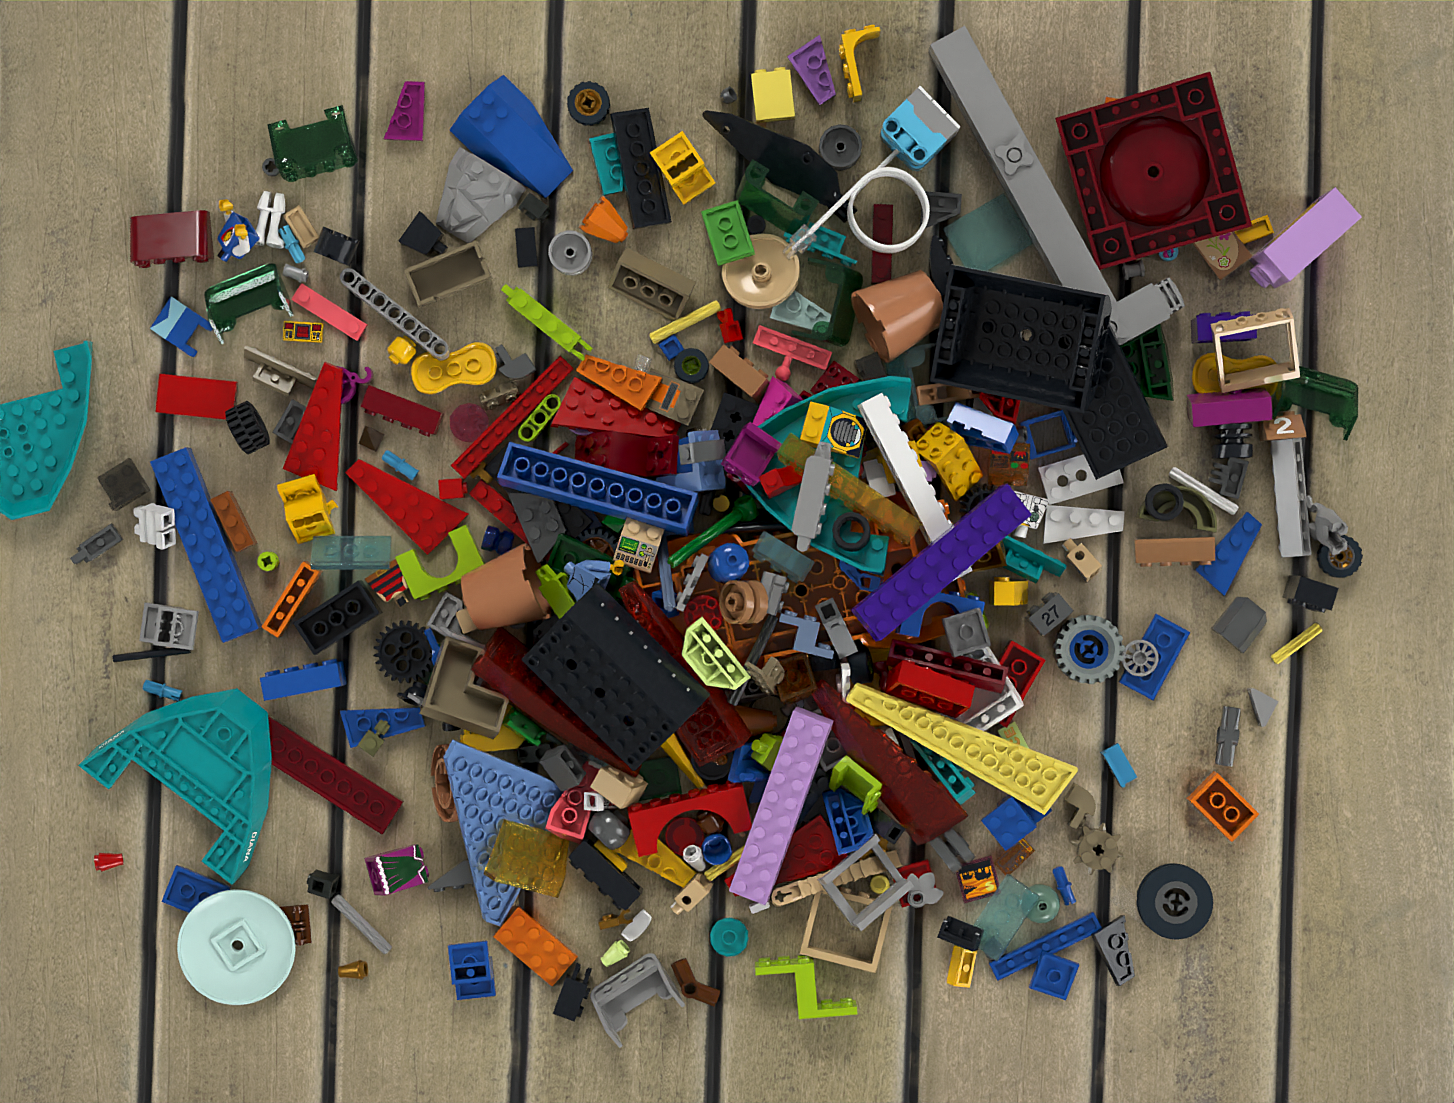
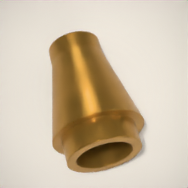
(355, 970)

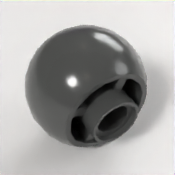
(610, 828)

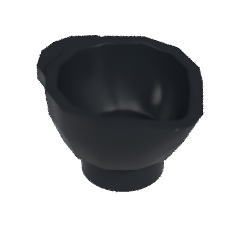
(418, 689)

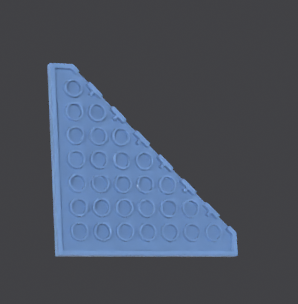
(485, 795)

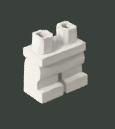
(154, 526)

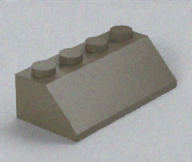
(651, 284)

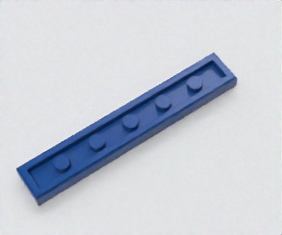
(1050, 943)

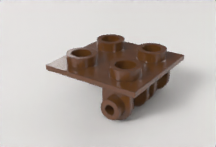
(300, 922)

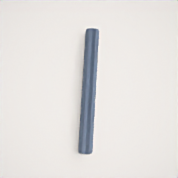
(665, 575)

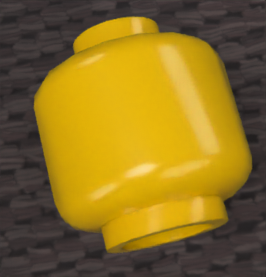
(401, 350)

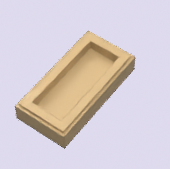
(301, 226)

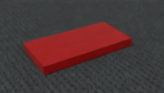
(195, 396)

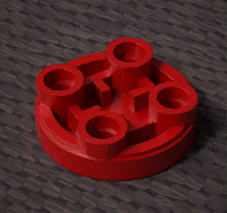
(705, 607)

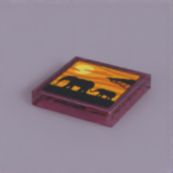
(977, 879)

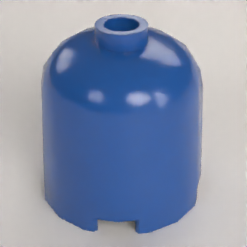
(728, 563)

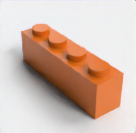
(291, 599)

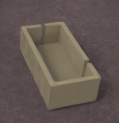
(448, 274)

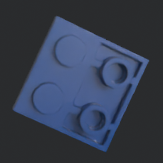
(746, 768)

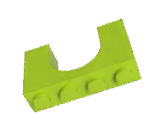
(422, 583)

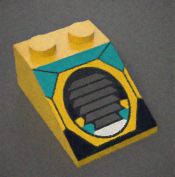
(836, 427)

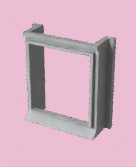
(881, 903)

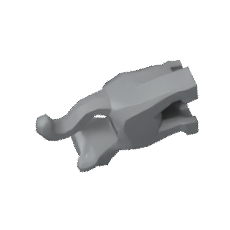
(1327, 527)

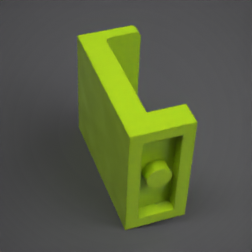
(856, 781)

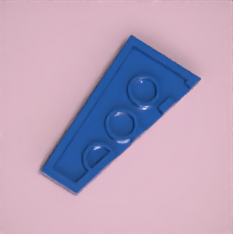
(1230, 553)
(360, 721)

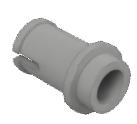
(296, 273)

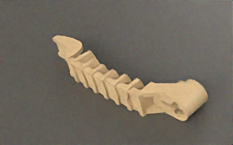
(810, 886)

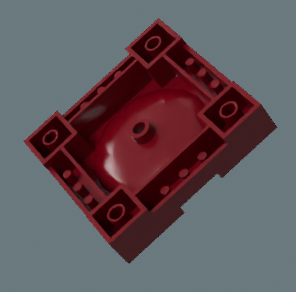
(1197, 182)

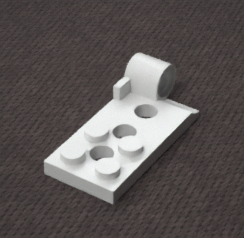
(1074, 487)

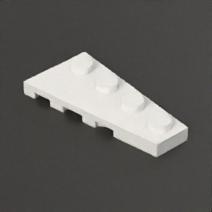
(1075, 522)

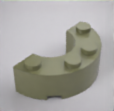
(1194, 503)

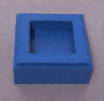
(671, 347)

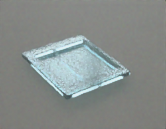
(988, 235)

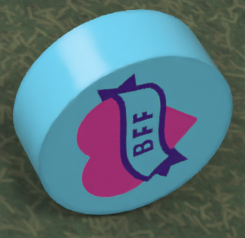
(1168, 255)

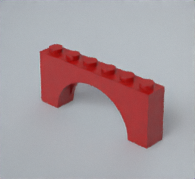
(651, 817)

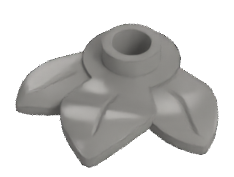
(925, 888)

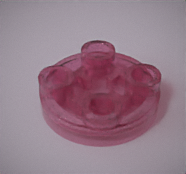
(468, 422)

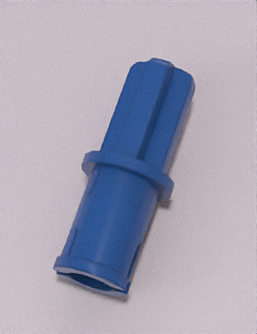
(1064, 885)

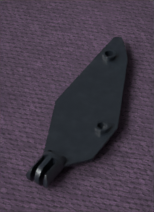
(789, 162)

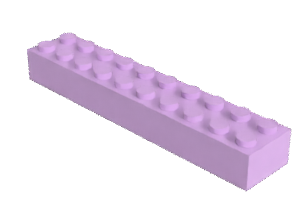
(781, 805)

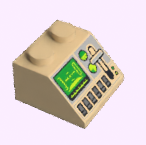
(638, 545)

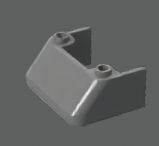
(628, 990)

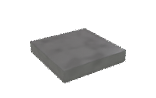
(966, 632)

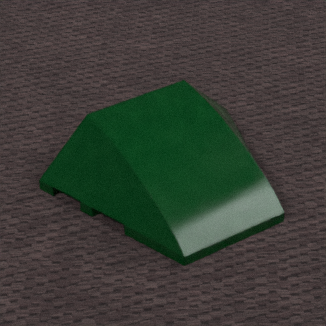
(1151, 363)

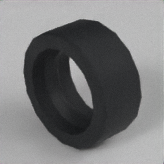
(1178, 506)
(851, 547)

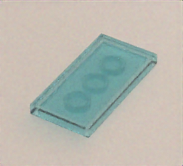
(350, 552)
(1004, 915)

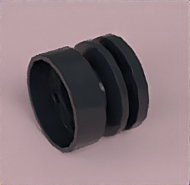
(1232, 441)

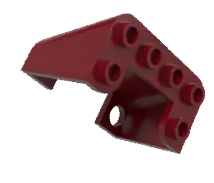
(170, 237)

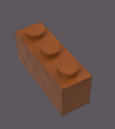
(233, 521)

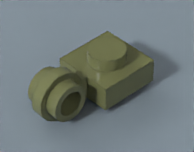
(372, 741)

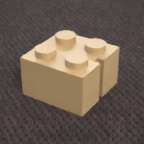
(618, 786)

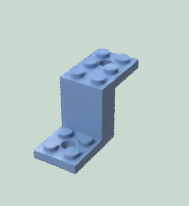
(705, 475)

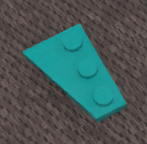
(607, 163)

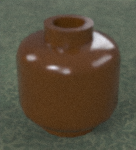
(709, 822)

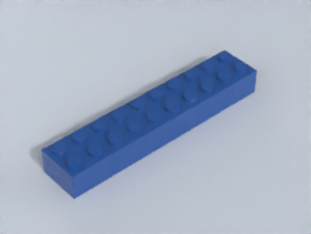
(597, 488)
(206, 544)

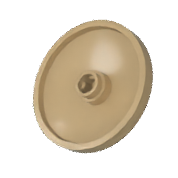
(762, 278)

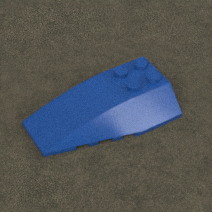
(512, 137)

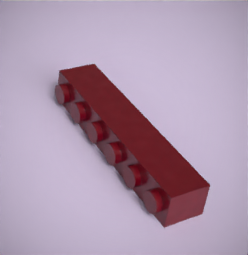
(976, 672)

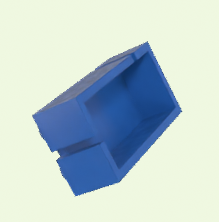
(302, 681)

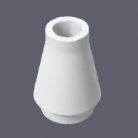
(693, 856)

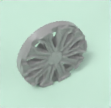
(1140, 658)

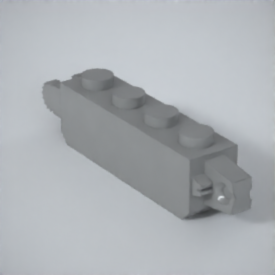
(812, 494)

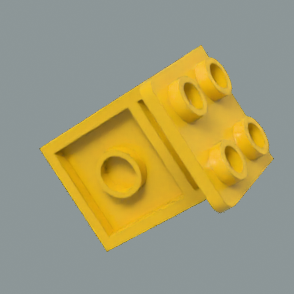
(849, 42)
(950, 458)

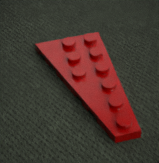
(601, 411)
(318, 435)
(412, 509)
(809, 852)

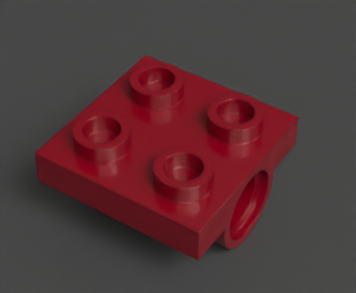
(834, 376)

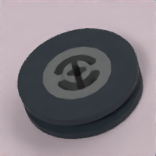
(1197, 904)

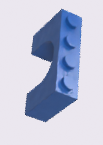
(958, 604)

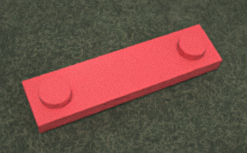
(329, 312)

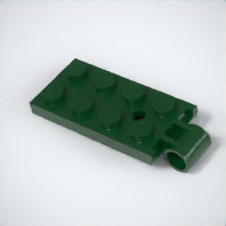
(571, 550)

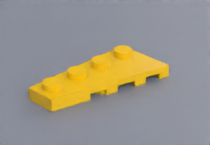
(663, 863)

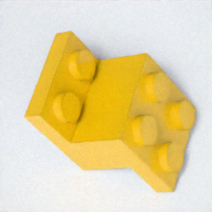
(682, 167)
(306, 508)

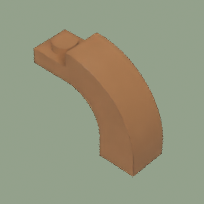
(942, 393)

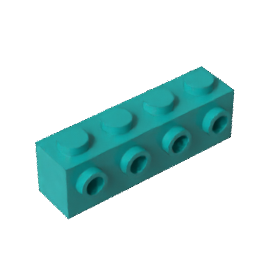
(948, 773)

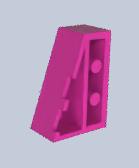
(776, 398)

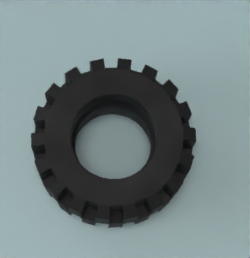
(247, 427)

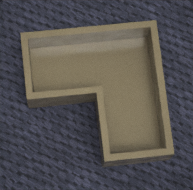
(455, 698)

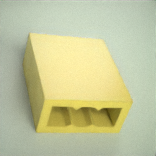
(772, 95)

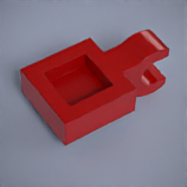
(730, 329)

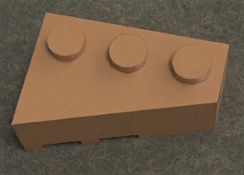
(741, 372)

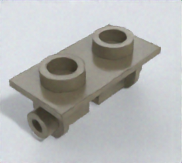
(491, 399)

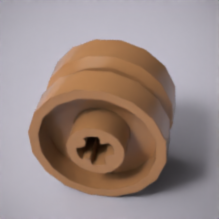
(743, 602)

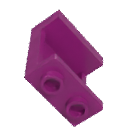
(750, 454)

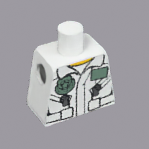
(1036, 507)

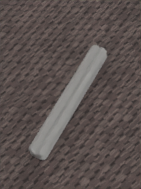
(344, 907)

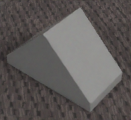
(1262, 706)

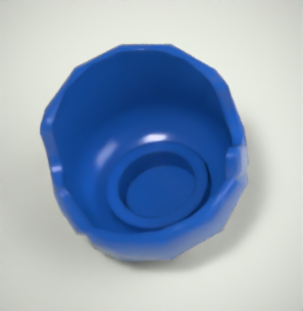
(716, 849)

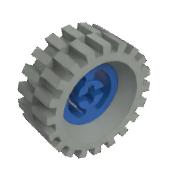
(1103, 664)

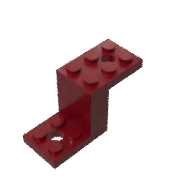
(629, 453)

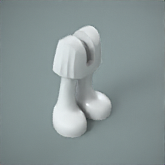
(273, 239)

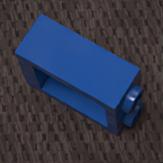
(1071, 439)

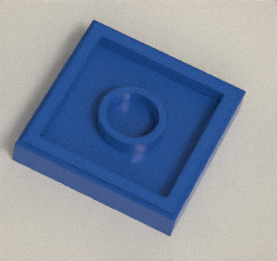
(1054, 975)

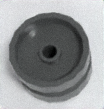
(840, 135)
(952, 848)

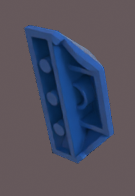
(847, 823)

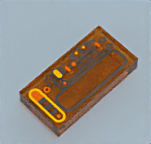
(1014, 856)

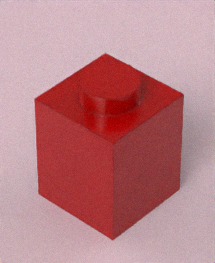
(452, 488)

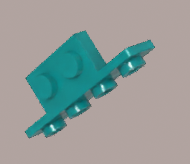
(828, 243)
(1028, 561)

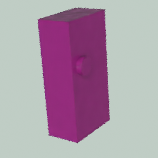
(1229, 407)

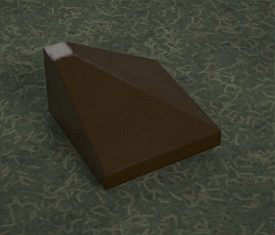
(371, 438)

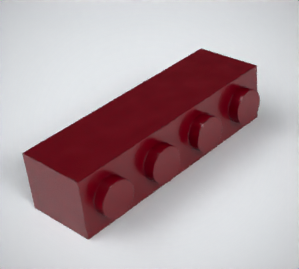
(882, 233)
(401, 410)

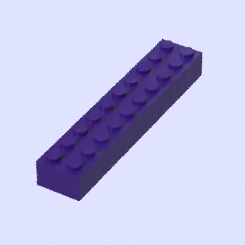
(941, 562)

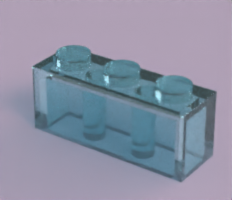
(782, 557)

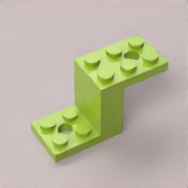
(806, 987)

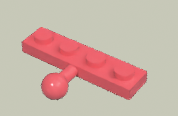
(791, 349)

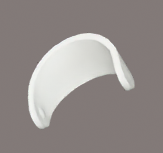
(638, 926)

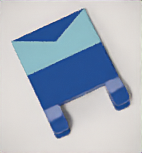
(177, 325)

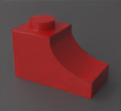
(779, 480)

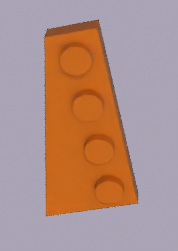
(626, 383)

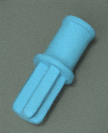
(292, 244)

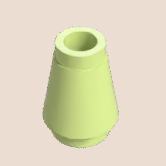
(615, 953)

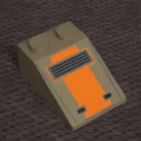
(674, 398)

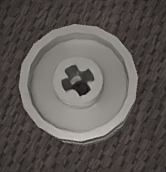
(578, 261)

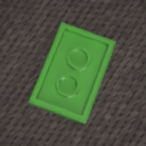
(728, 232)

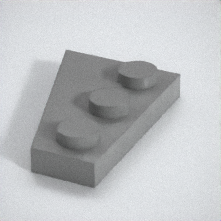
(691, 581)

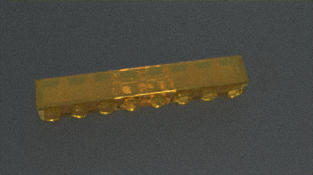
(854, 493)

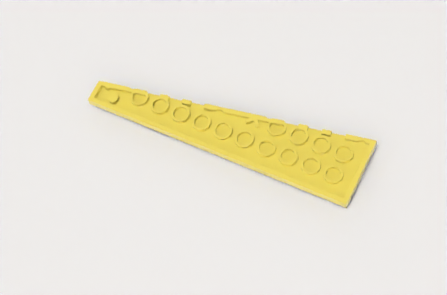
(1006, 765)

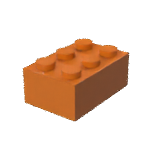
(1222, 806)

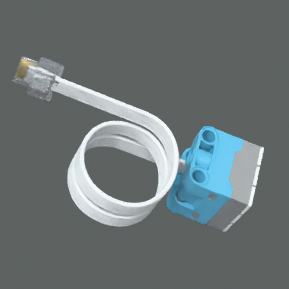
(915, 136)

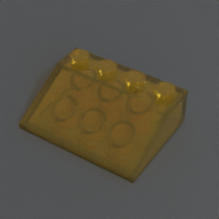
(528, 859)

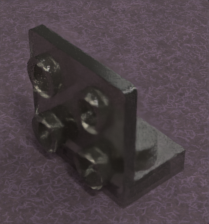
(123, 484)

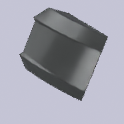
(1241, 623)

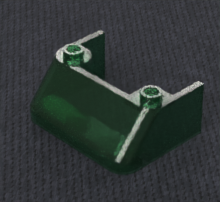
(245, 295)
(839, 329)
(1322, 394)

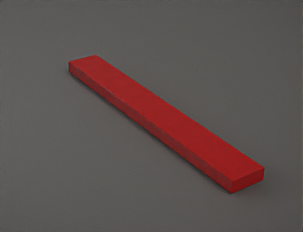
(511, 417)

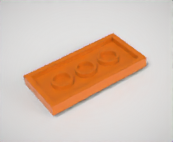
(535, 946)

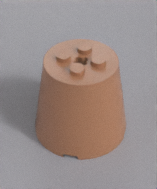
(898, 313)
(505, 591)

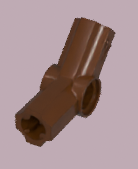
(685, 976)

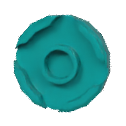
(729, 936)

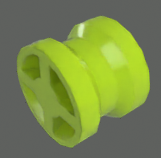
(271, 562)

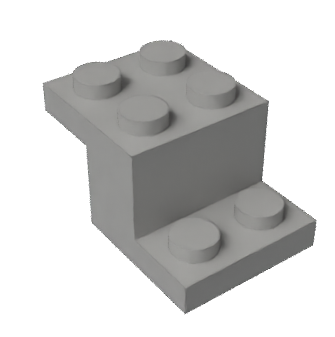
(169, 626)

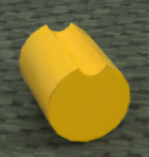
(721, 504)

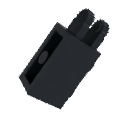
(572, 994)

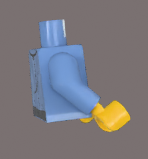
(588, 573)

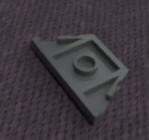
(539, 521)

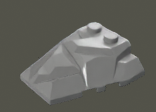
(475, 196)

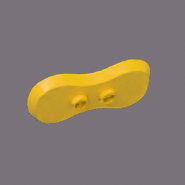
(469, 365)
(1205, 372)

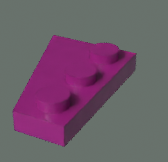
(408, 117)

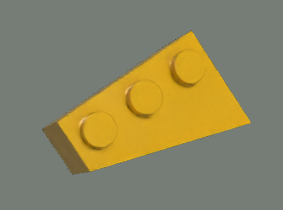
(1008, 592)

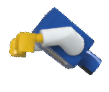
(237, 234)

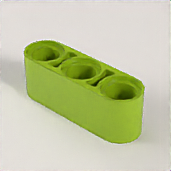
(531, 422)

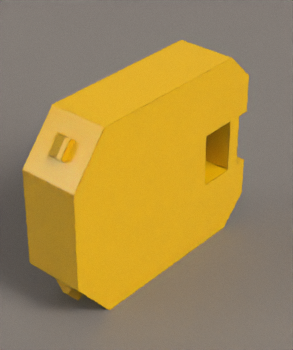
(504, 740)

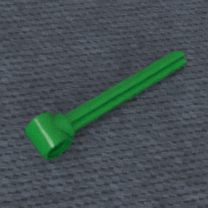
(744, 510)

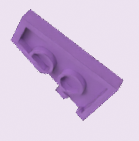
(813, 70)

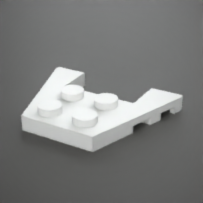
(843, 679)

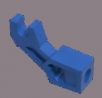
(857, 577)

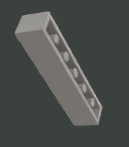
(1290, 497)

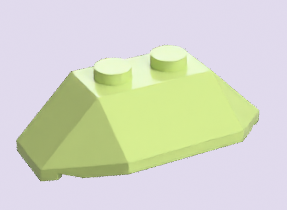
(711, 657)

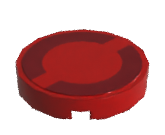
(683, 833)

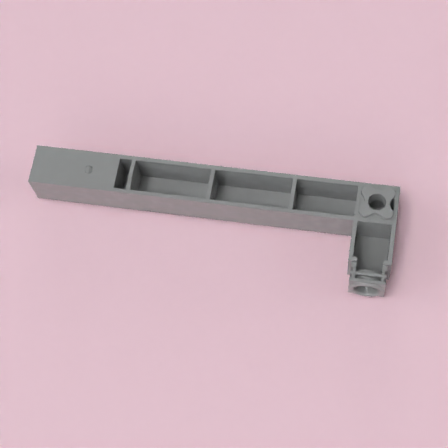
(1033, 192)

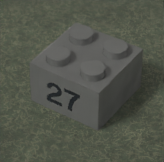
(1048, 613)

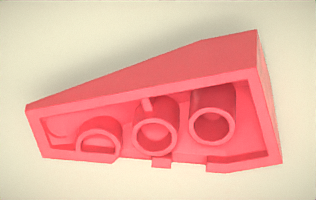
(568, 816)

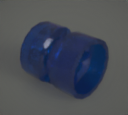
(497, 540)

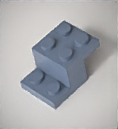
(806, 634)

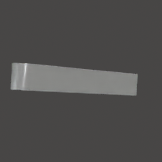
(390, 306)

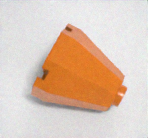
(604, 222)

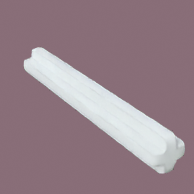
(1211, 495)

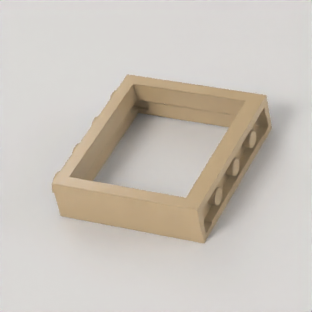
(1260, 375)
(862, 897)

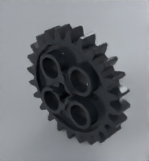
(395, 637)

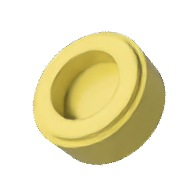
(879, 883)

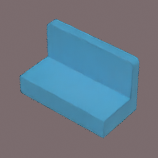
(1118, 765)

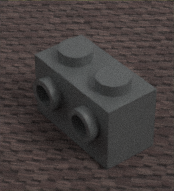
(562, 767)

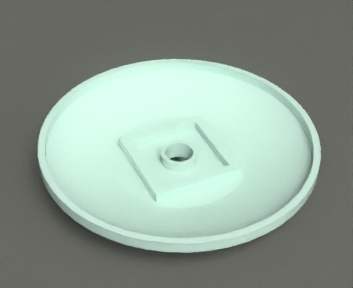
(229, 973)

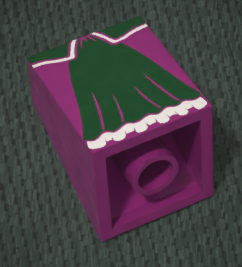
(397, 870)

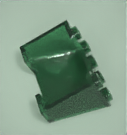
(313, 147)
(771, 208)

